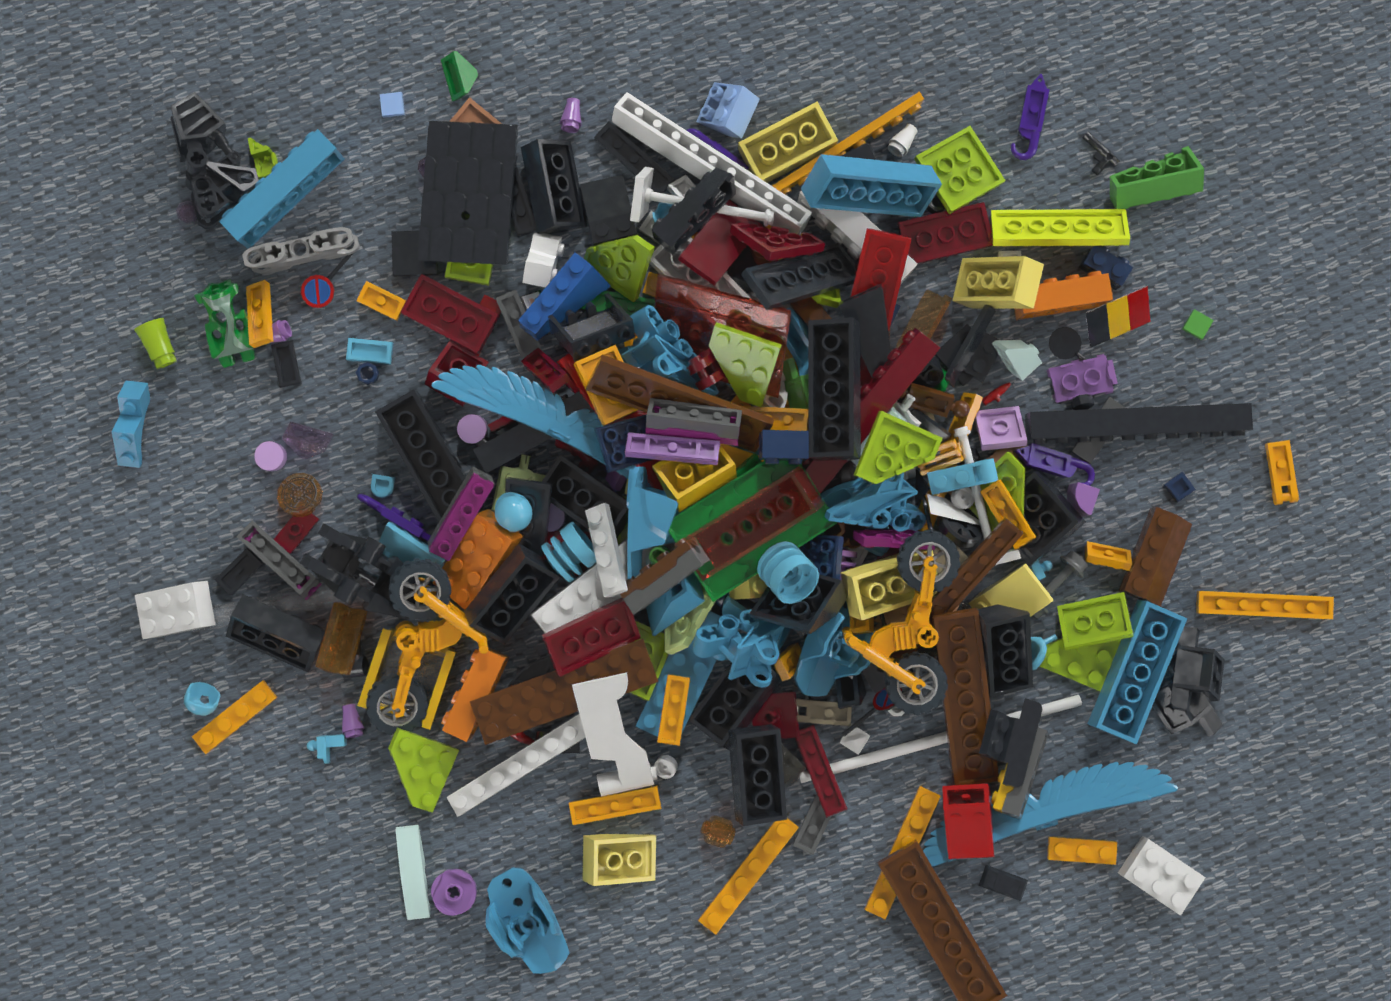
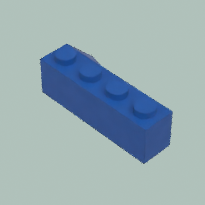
(569, 290)

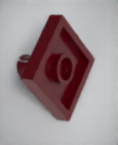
(781, 712)

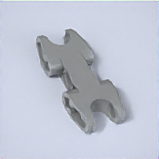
(282, 256)

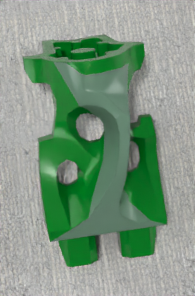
(216, 299)

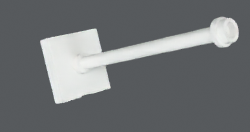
(644, 195)
(961, 433)

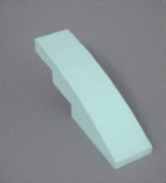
(412, 872)

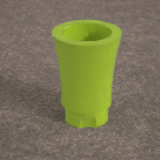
(157, 342)

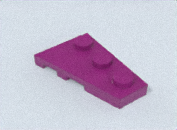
(884, 538)

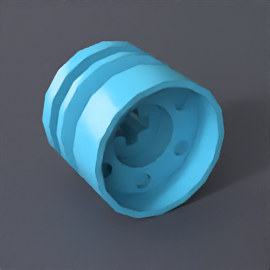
(568, 554)
(788, 572)

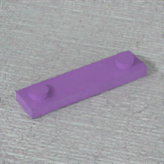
(672, 448)

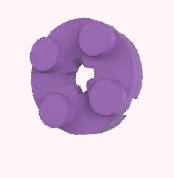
(441, 895)

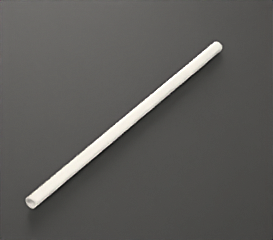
(928, 742)

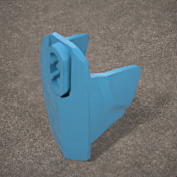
(648, 518)
(828, 656)
(527, 928)

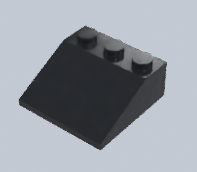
(1048, 516)
(808, 613)

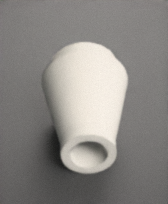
(902, 141)

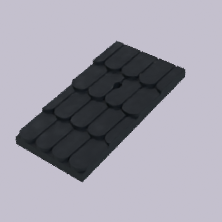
(474, 172)

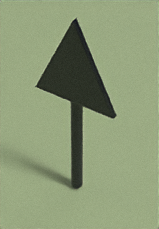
(922, 488)

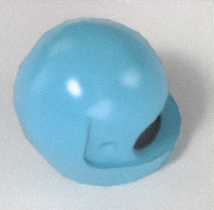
(513, 511)

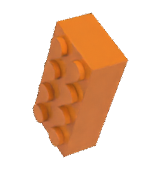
(1069, 295)
(478, 557)
(477, 682)

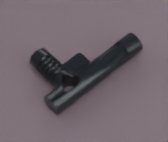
(1101, 154)

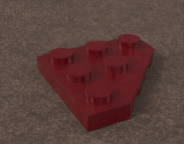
(777, 241)

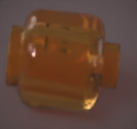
(718, 831)

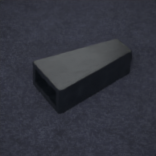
(870, 311)

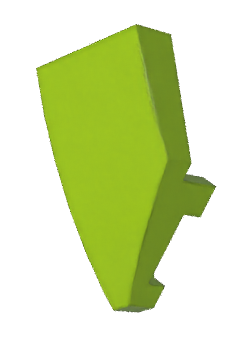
(263, 158)

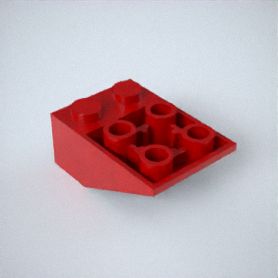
(968, 821)

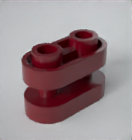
(698, 365)

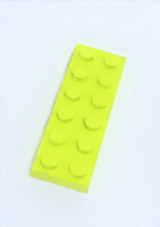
(1060, 227)

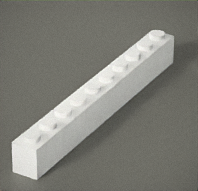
(701, 158)

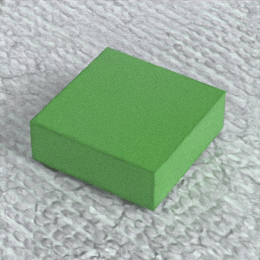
(1197, 324)

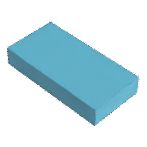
(369, 351)

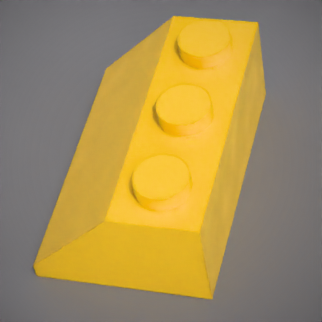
(694, 481)

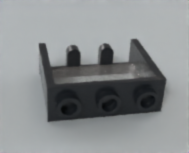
(595, 331)

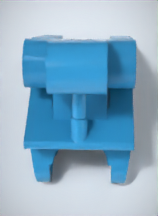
(655, 353)
(862, 501)
(748, 652)

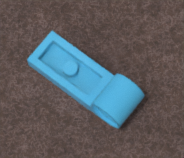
(962, 476)

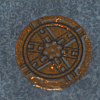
(299, 494)

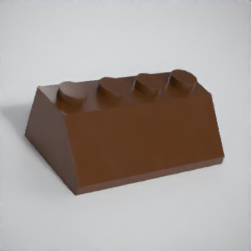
(1156, 556)

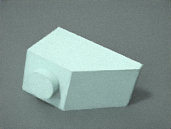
(1018, 356)

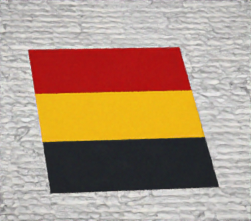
(1118, 317)

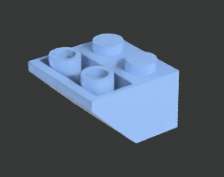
(728, 109)

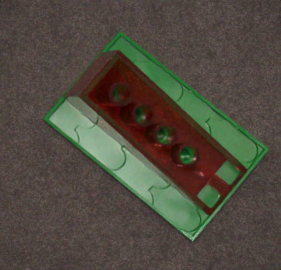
(748, 518)

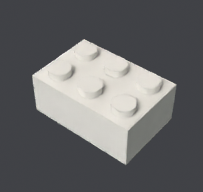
(175, 609)
(1161, 875)

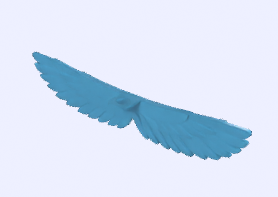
(525, 403)
(1067, 797)

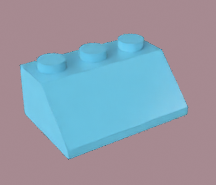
(406, 546)

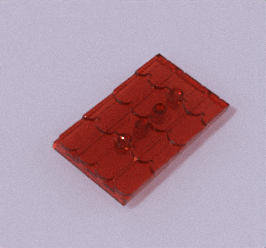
(700, 308)

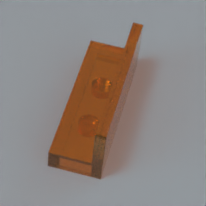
(927, 314)
(341, 639)

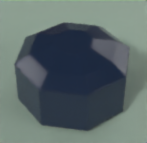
(367, 373)

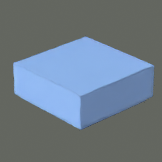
(392, 104)

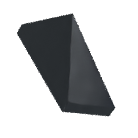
(743, 262)
(850, 691)

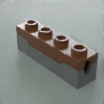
(664, 575)

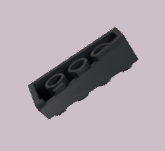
(694, 210)

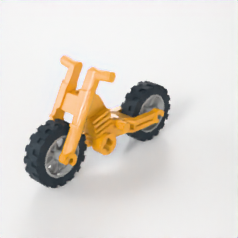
(908, 633)
(420, 639)

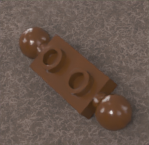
(936, 401)

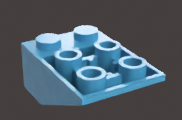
(675, 604)

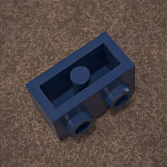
(1100, 259)
(783, 446)

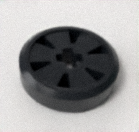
(960, 532)

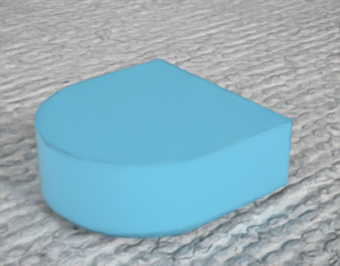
(382, 485)

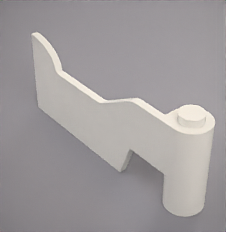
(607, 737)

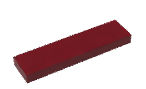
(820, 772)

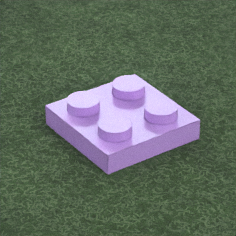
(1000, 428)

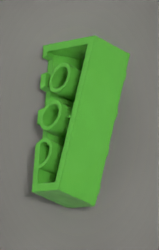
(1158, 180)

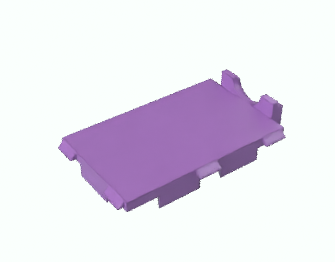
(1082, 377)

